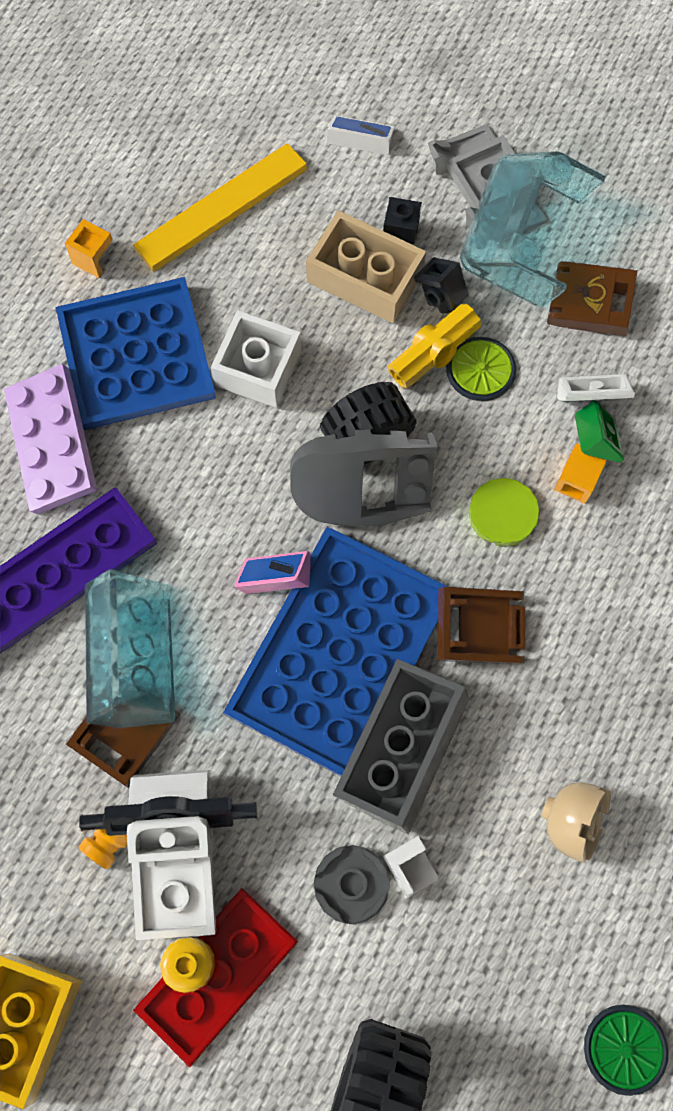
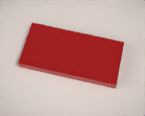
(245, 953)

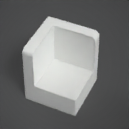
(411, 867)

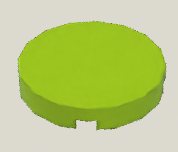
(503, 512)

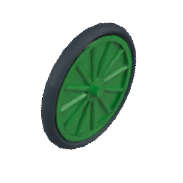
(626, 1050)

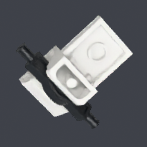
(171, 849)

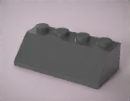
(402, 745)

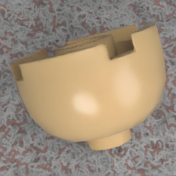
(576, 819)

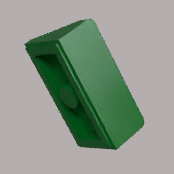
(598, 433)

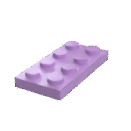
(50, 439)

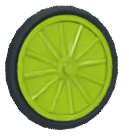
(481, 369)

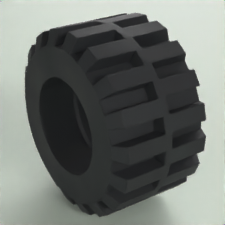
(369, 407)

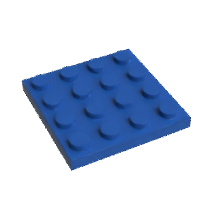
(134, 353)

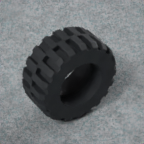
(384, 1070)

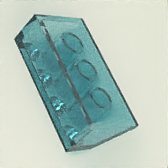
(128, 651)

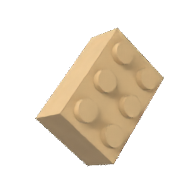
(365, 266)

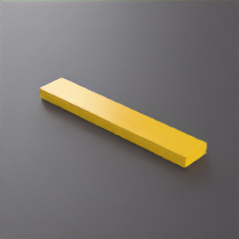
(220, 207)

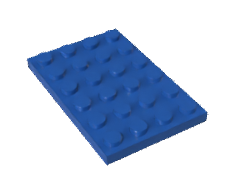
(335, 650)

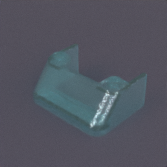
(495, 239)

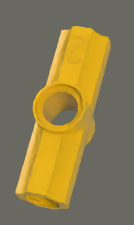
(434, 346)

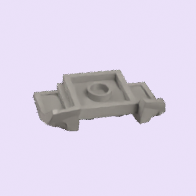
(470, 162)

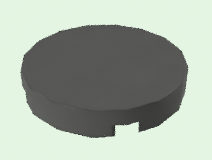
(356, 863)

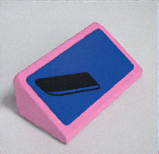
(274, 573)

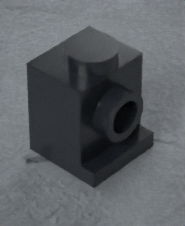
(442, 284)

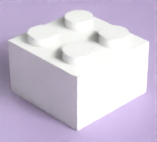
(256, 358)

